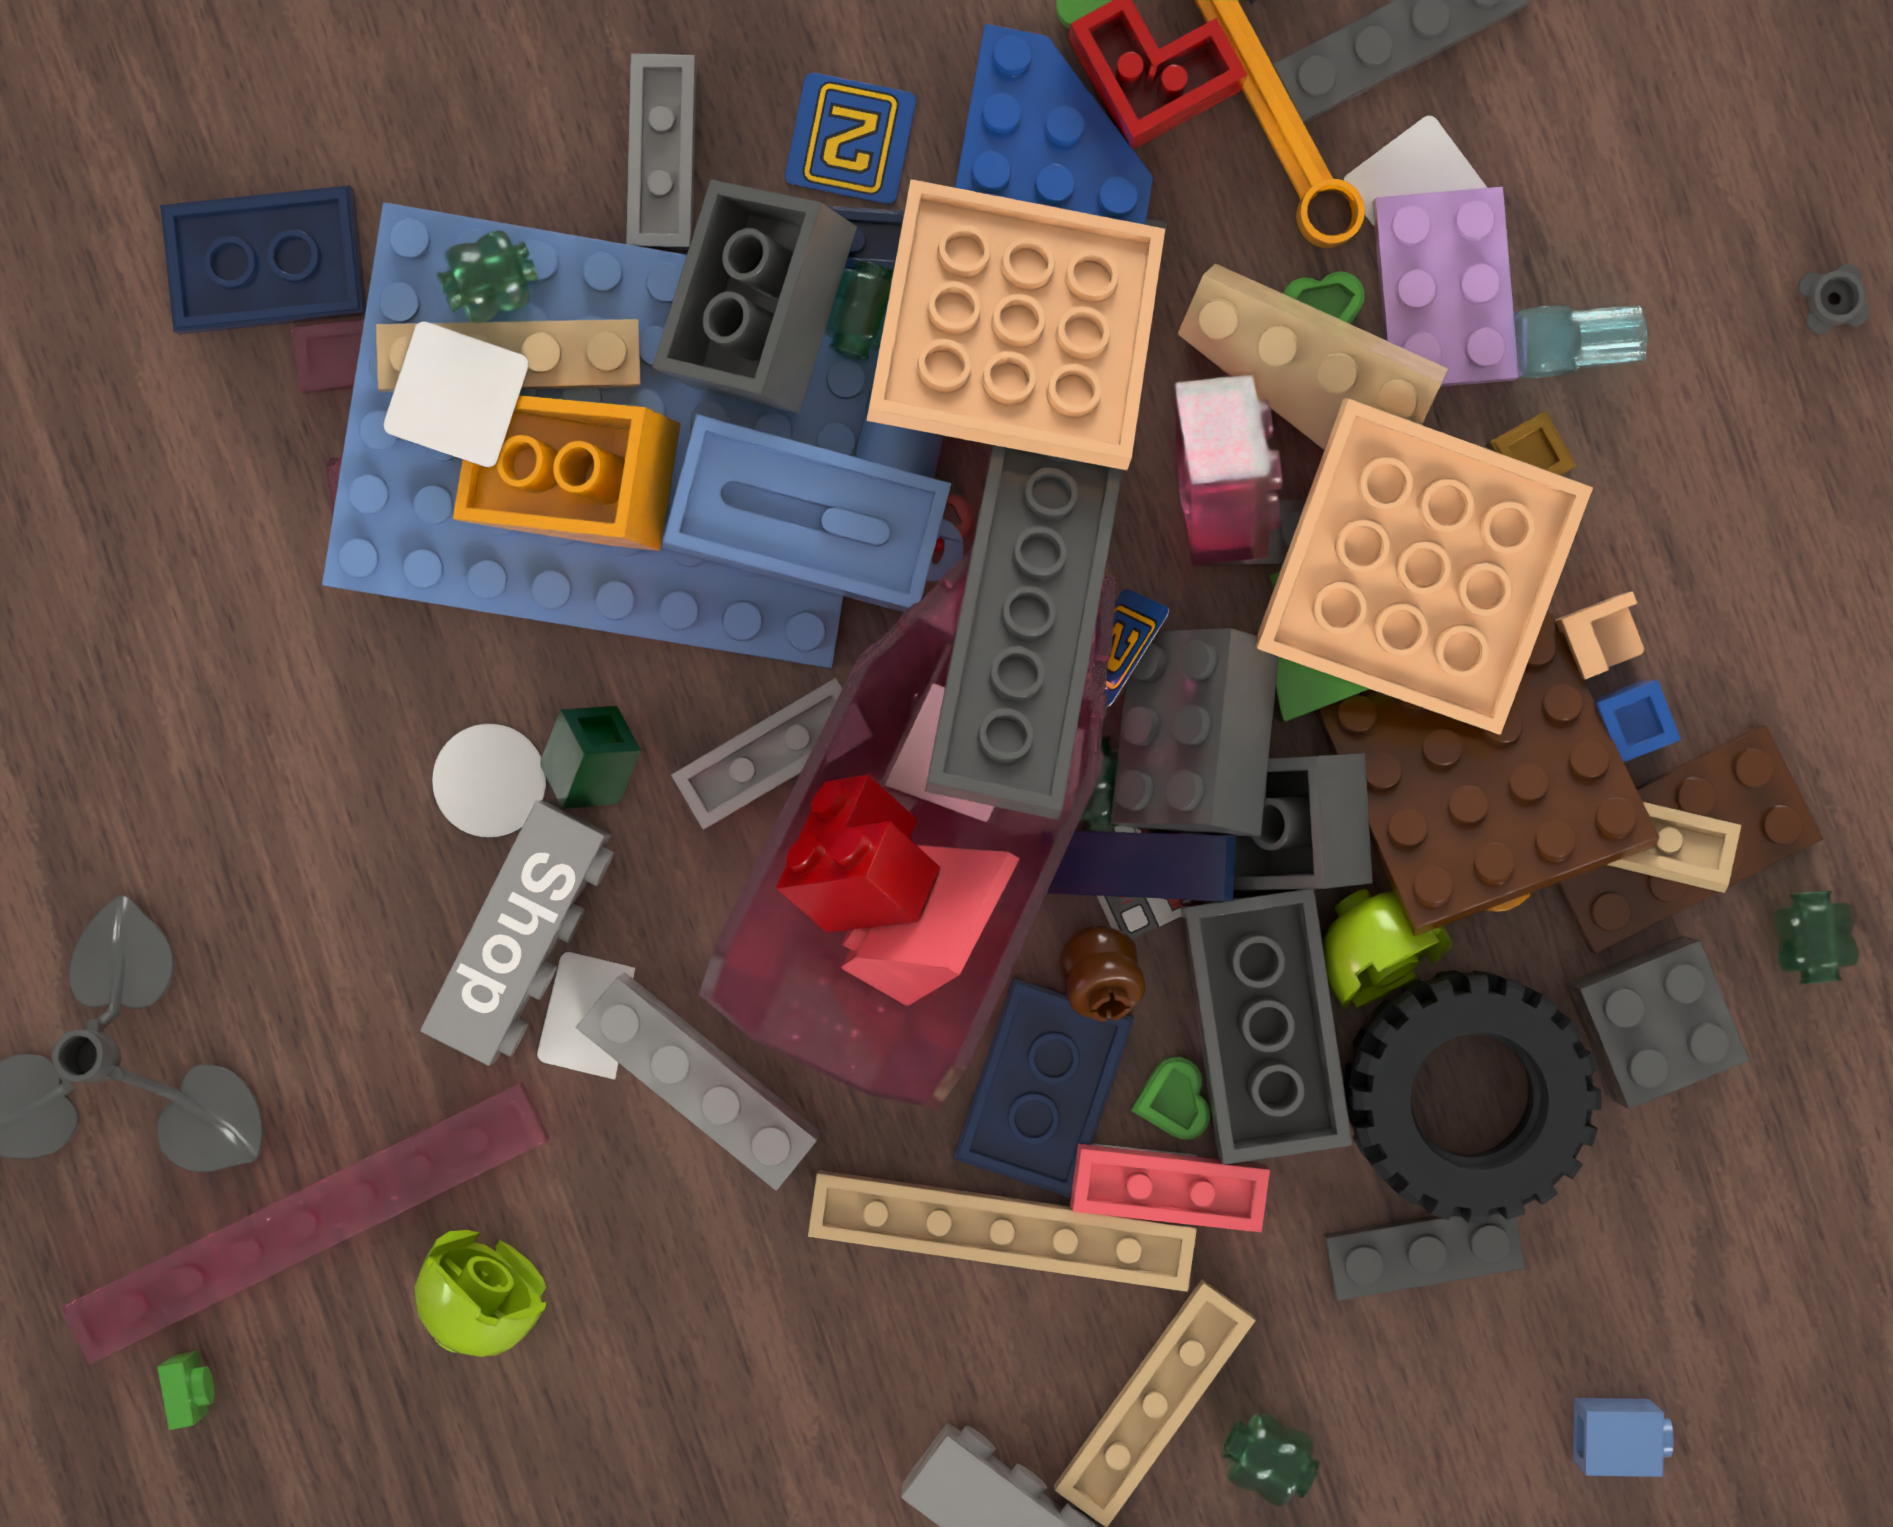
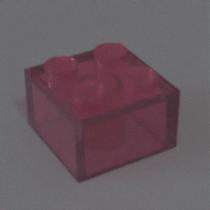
(1226, 469)

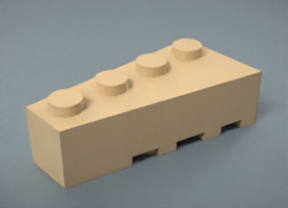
(1304, 356)

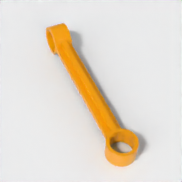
(1283, 124)

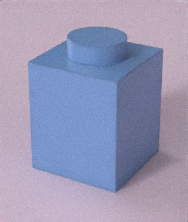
(1620, 1437)

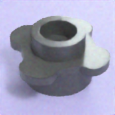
(1844, 283)

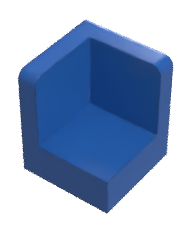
(1637, 718)

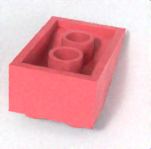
(923, 955)

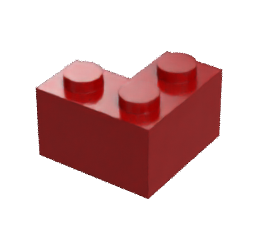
(1148, 86)
(857, 860)

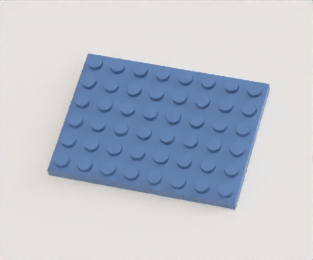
(399, 497)

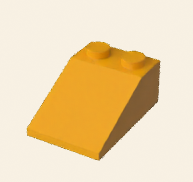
(576, 474)

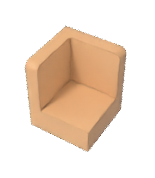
(1602, 635)

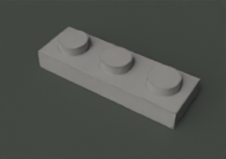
(661, 151)
(756, 758)

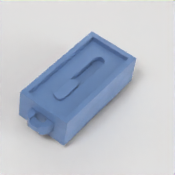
(810, 516)

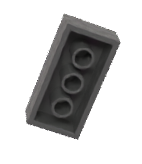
(1266, 1025)

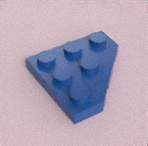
(1043, 134)

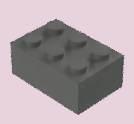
(755, 295)
(1196, 735)

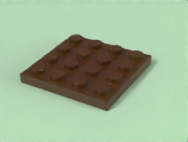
(1487, 814)

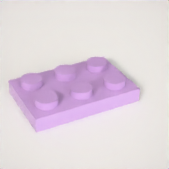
(1448, 281)

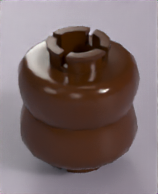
(1102, 973)

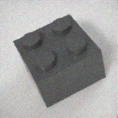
(1311, 827)
(1657, 1022)

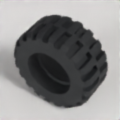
(1539, 1147)

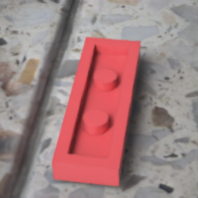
(1169, 1188)

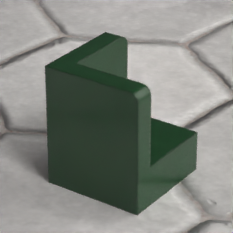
(589, 756)

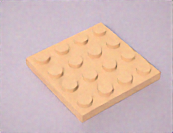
(1017, 325)
(1422, 566)

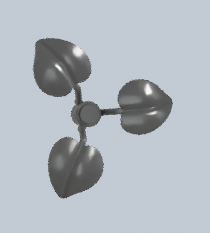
(132, 964)

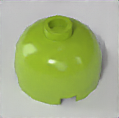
(1374, 949)
(477, 1296)

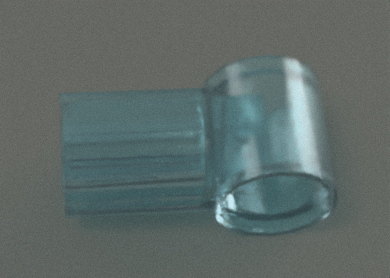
(1560, 340)

